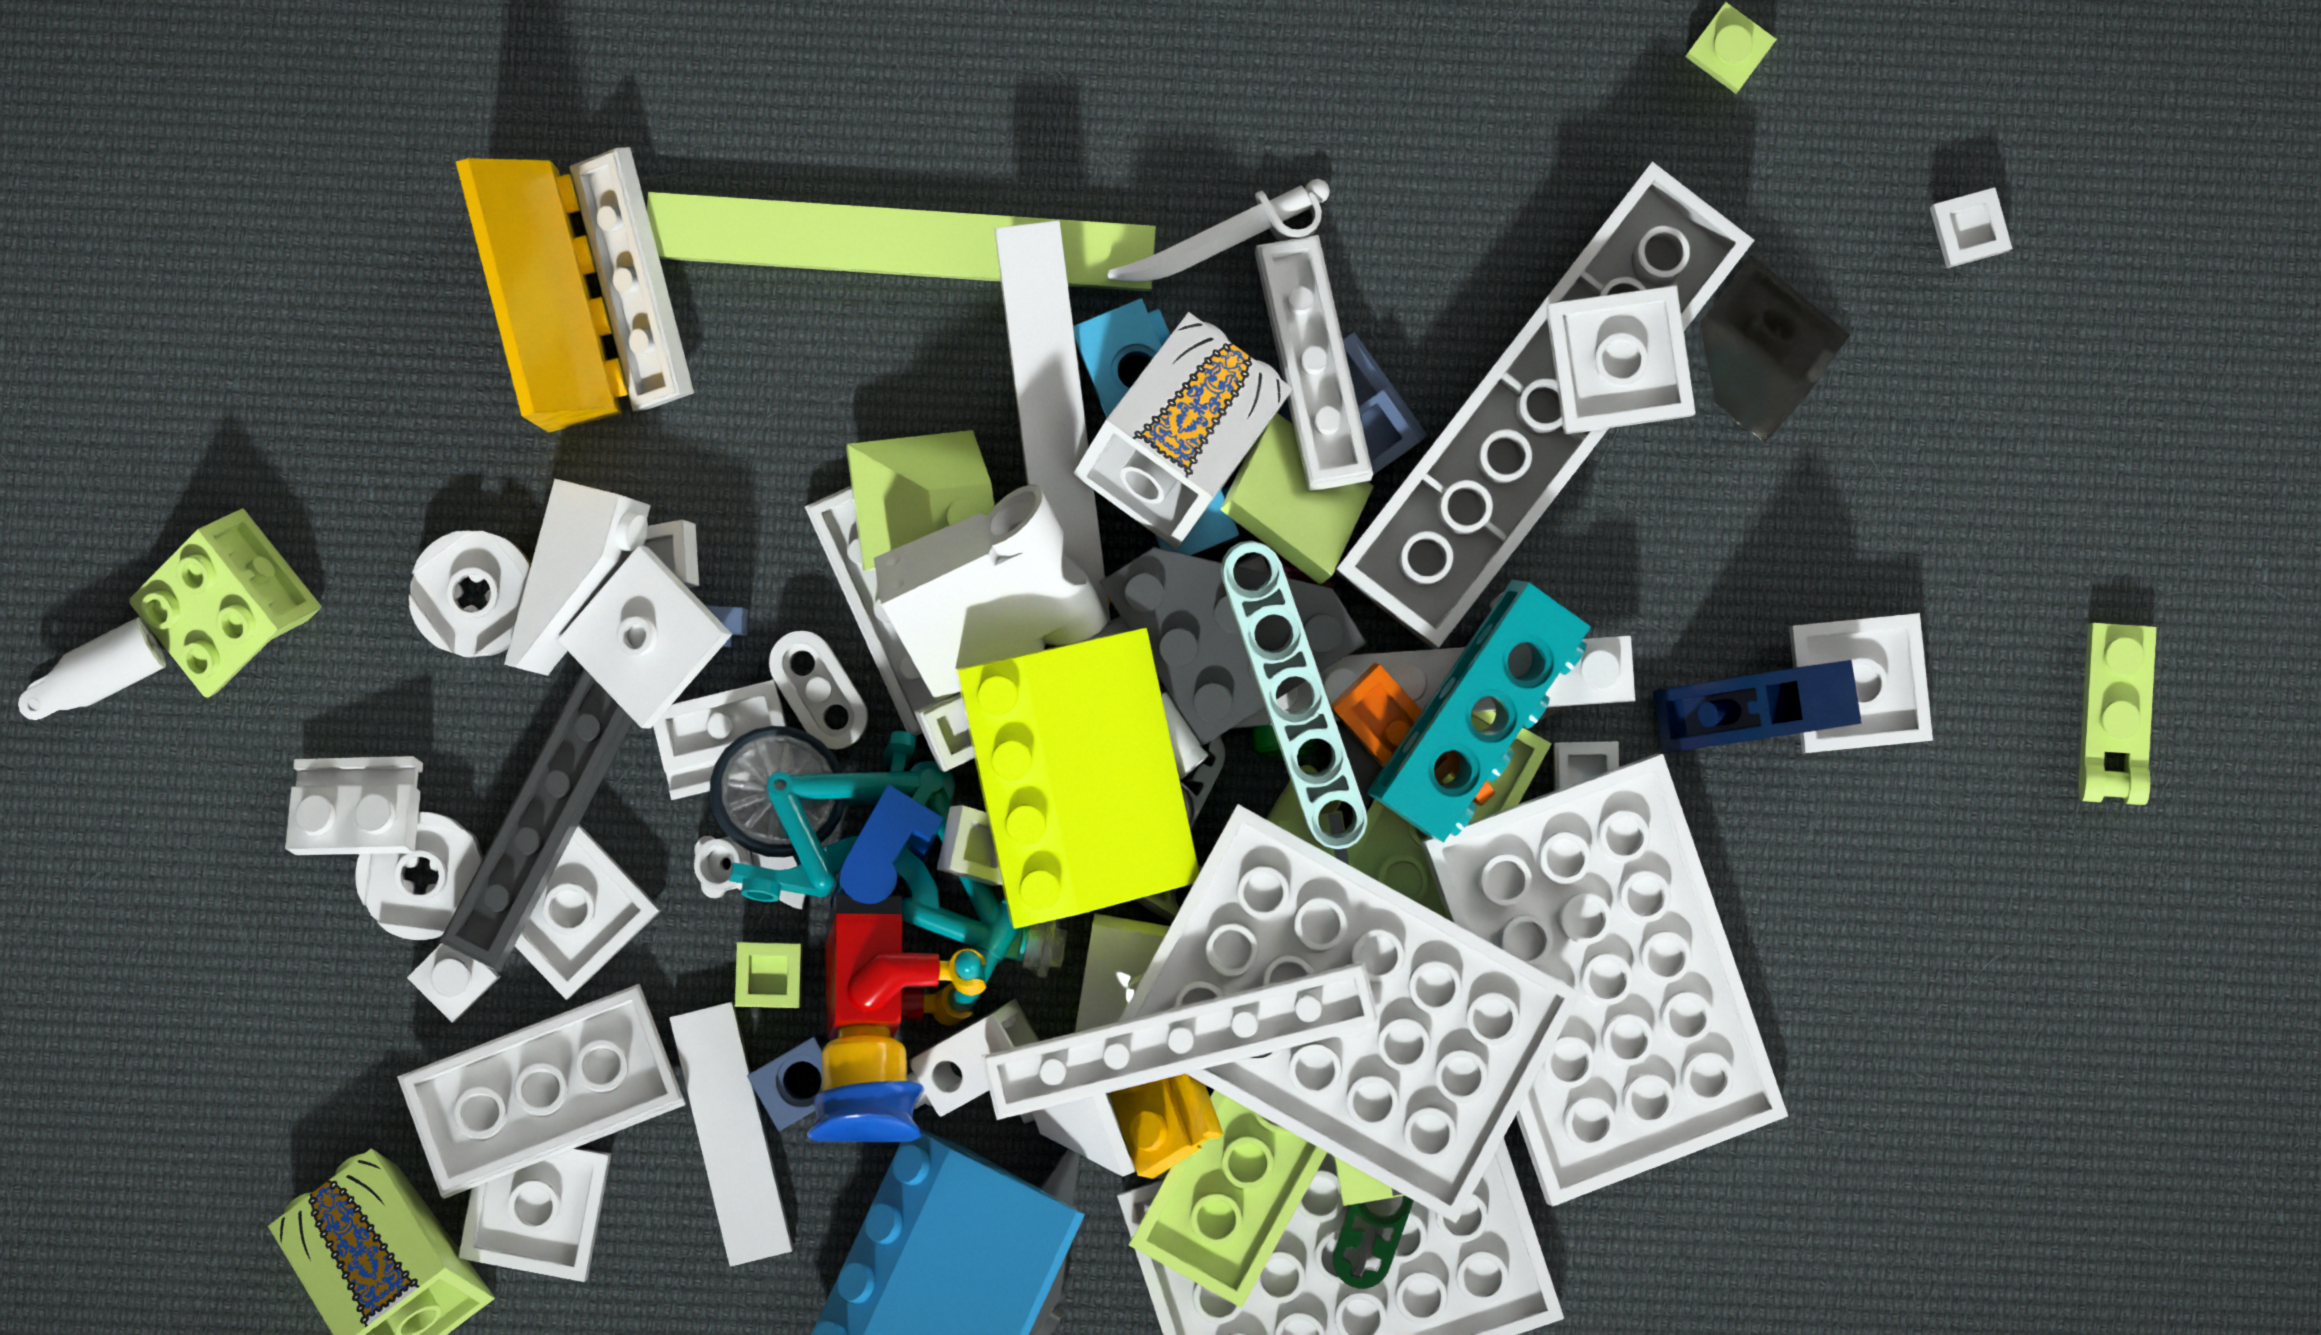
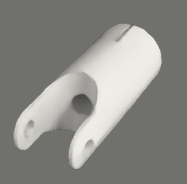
(95, 670)

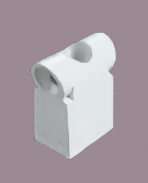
(987, 590)

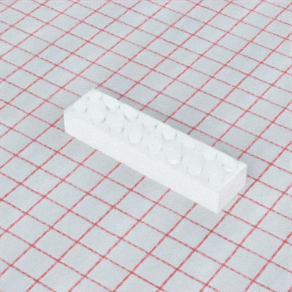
(1507, 443)

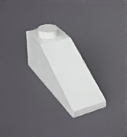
(576, 554)

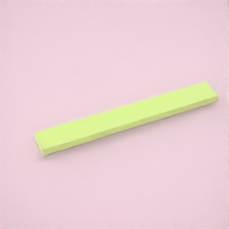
(878, 239)

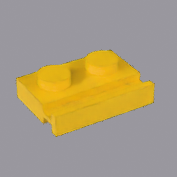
(1165, 1121)

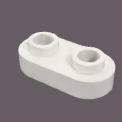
(818, 691)

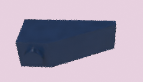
(1757, 706)

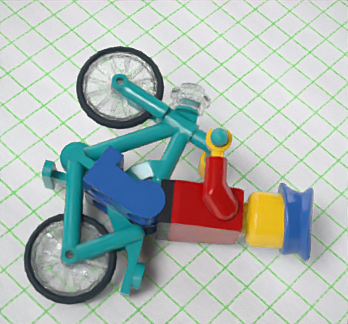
(782, 798)

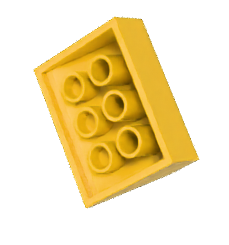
(542, 291)

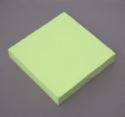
(1275, 505)

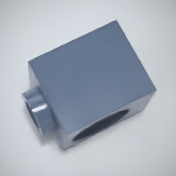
(773, 1088)

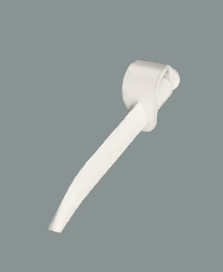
(1231, 232)

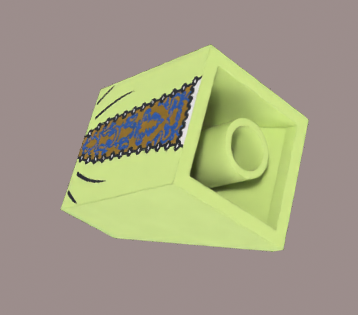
(377, 1255)

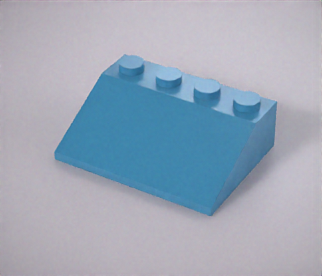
(950, 1249)

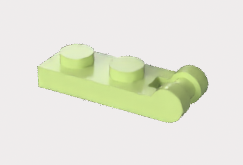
(2117, 711)

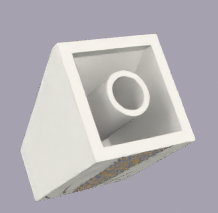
(1182, 429)

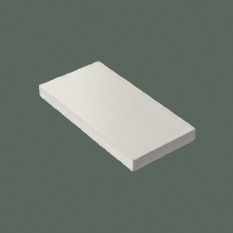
(541, 1091)

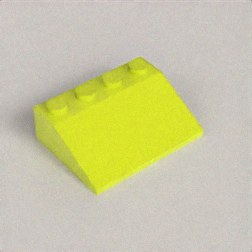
(1078, 777)

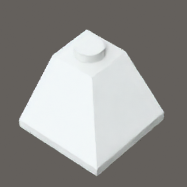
(1088, 1129)

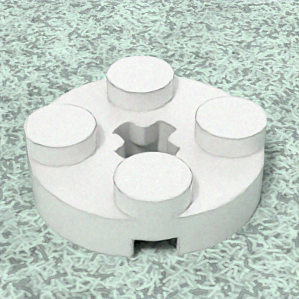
(438, 588)
(393, 899)

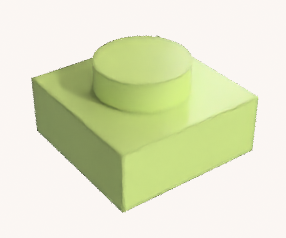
(1730, 47)
(768, 974)

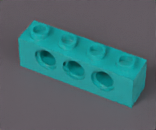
(1445, 724)

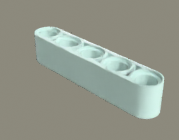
(1312, 721)

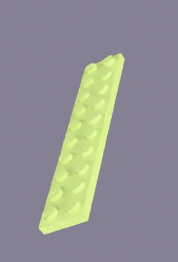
(1238, 1192)

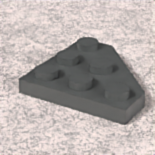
(1199, 640)

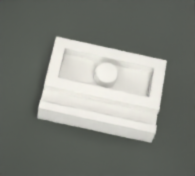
(698, 731)
(354, 806)

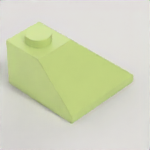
(915, 488)

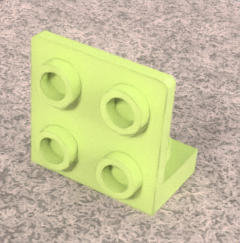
(222, 600)

